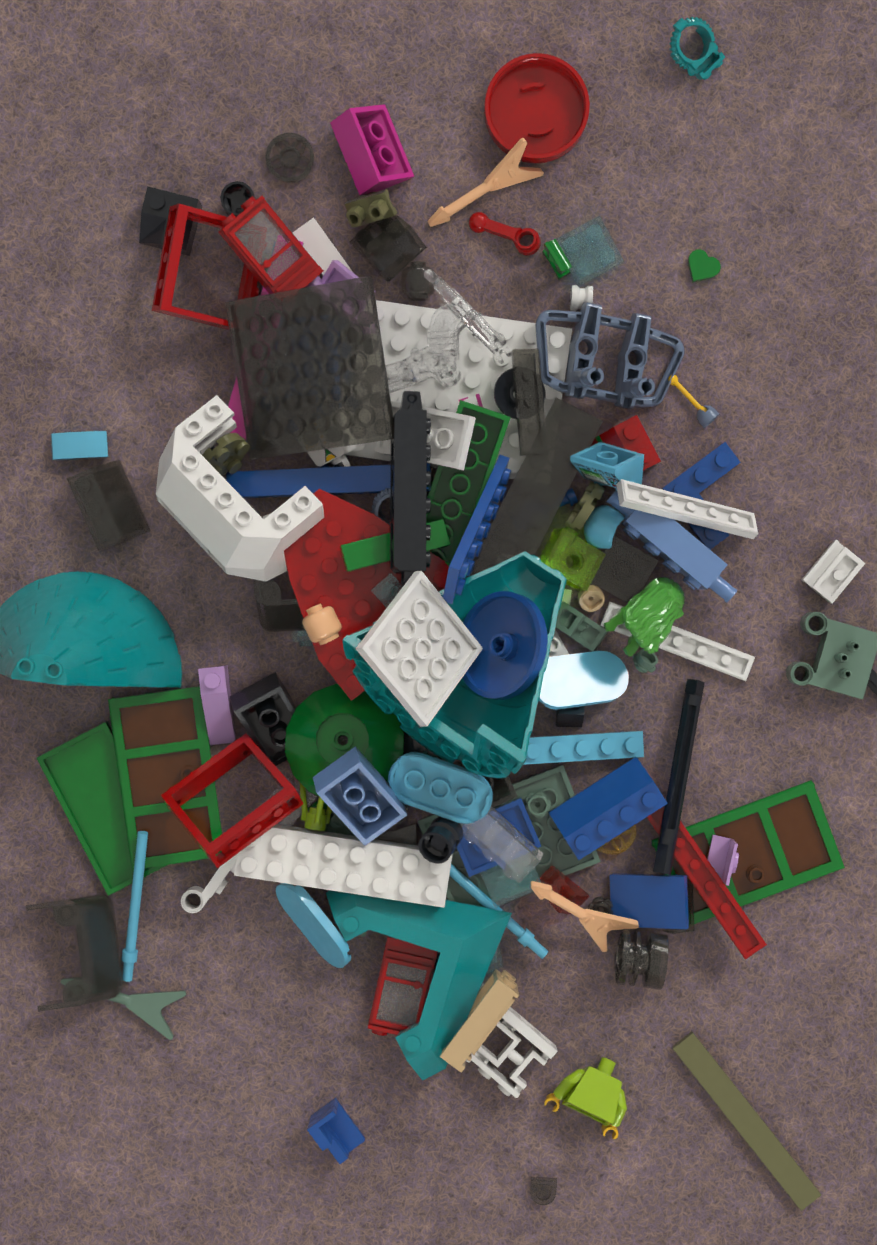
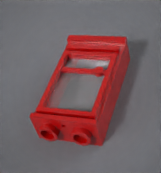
(269, 247)
(401, 986)

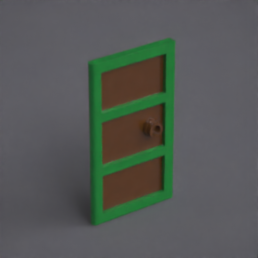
(156, 746)
(779, 843)

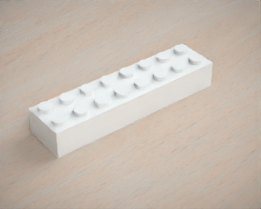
(345, 865)

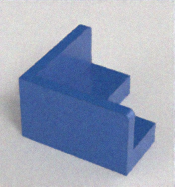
(335, 1130)

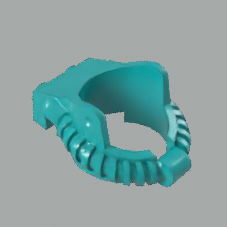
(710, 56)

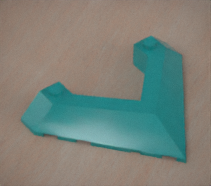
(466, 943)

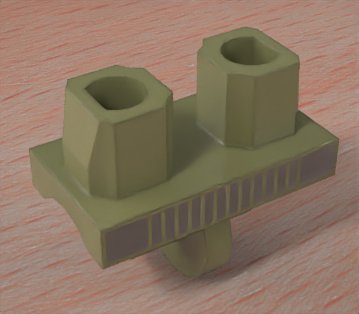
(369, 208)

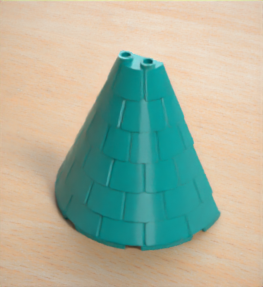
(87, 634)
(479, 731)

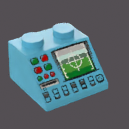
(609, 464)

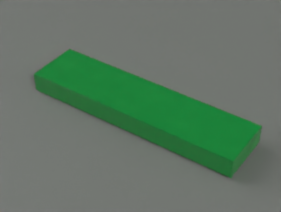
(377, 548)

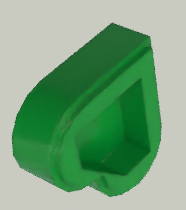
(702, 266)

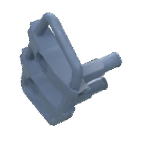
(581, 376)

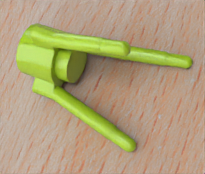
(316, 817)

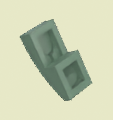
(580, 627)

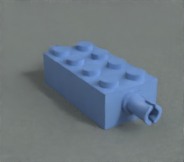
(677, 547)

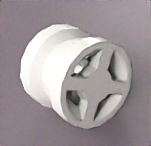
(579, 296)

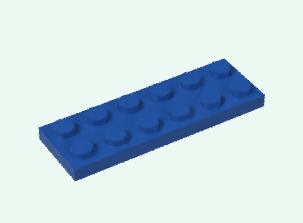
(477, 529)

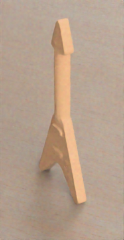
(504, 175)
(595, 922)

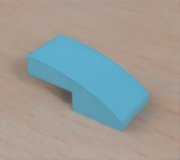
(79, 445)

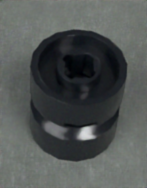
(234, 196)
(440, 840)

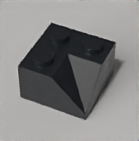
(155, 217)

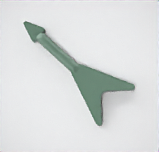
(147, 1006)

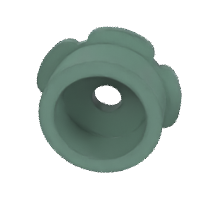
(645, 662)
(540, 811)

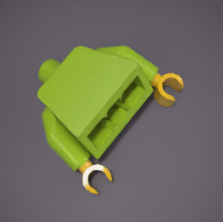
(593, 1095)

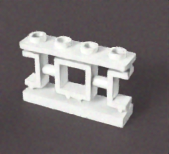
(510, 1022)

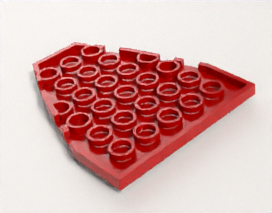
(321, 577)

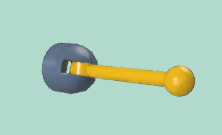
(705, 414)

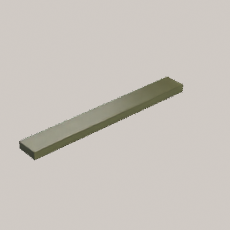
(746, 1120)

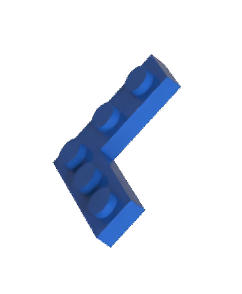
(699, 478)

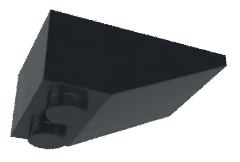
(265, 714)

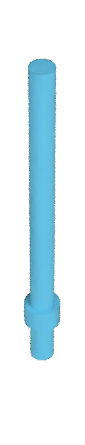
(524, 936)
(130, 953)

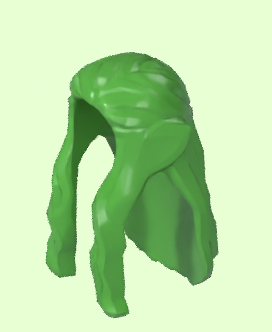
(650, 615)

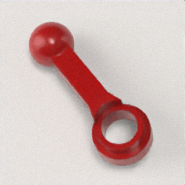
(480, 222)

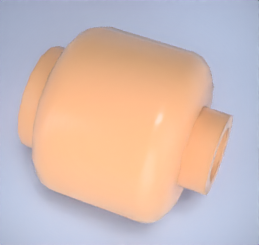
(321, 624)

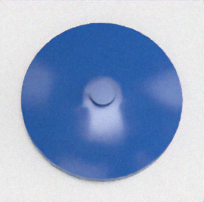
(512, 645)

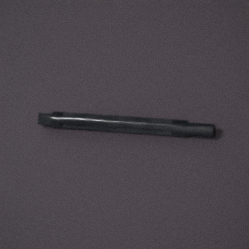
(678, 776)

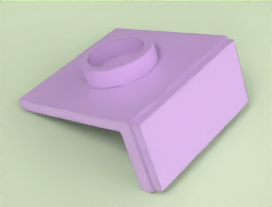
(723, 857)

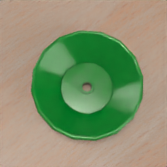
(327, 716)

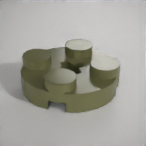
(228, 453)
(585, 506)

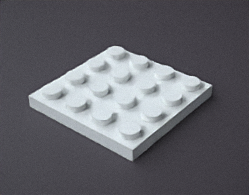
(419, 648)

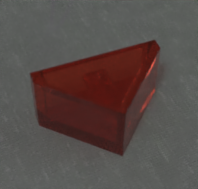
(565, 887)

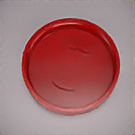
(537, 101)

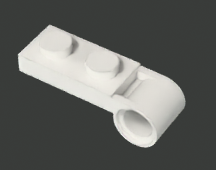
(216, 885)

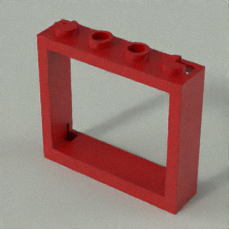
(170, 261)
(249, 827)

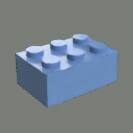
(359, 796)

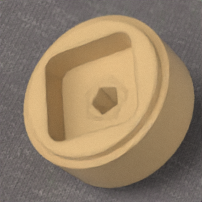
(591, 599)

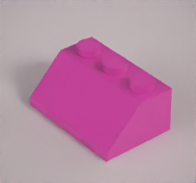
(371, 148)

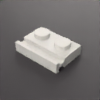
(833, 571)

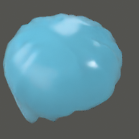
(602, 526)

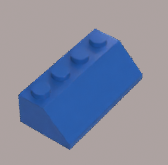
(607, 808)

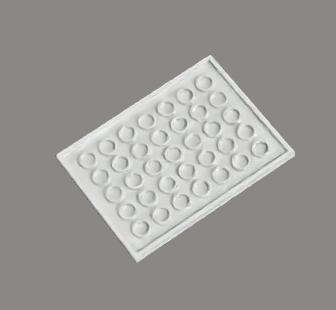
(406, 328)

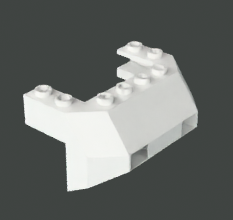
(216, 512)

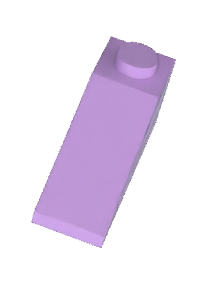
(217, 704)

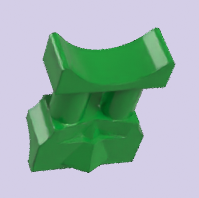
(557, 258)

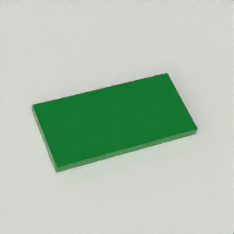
(89, 791)

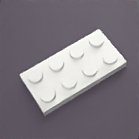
(448, 437)

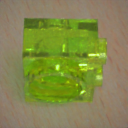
(584, 556)

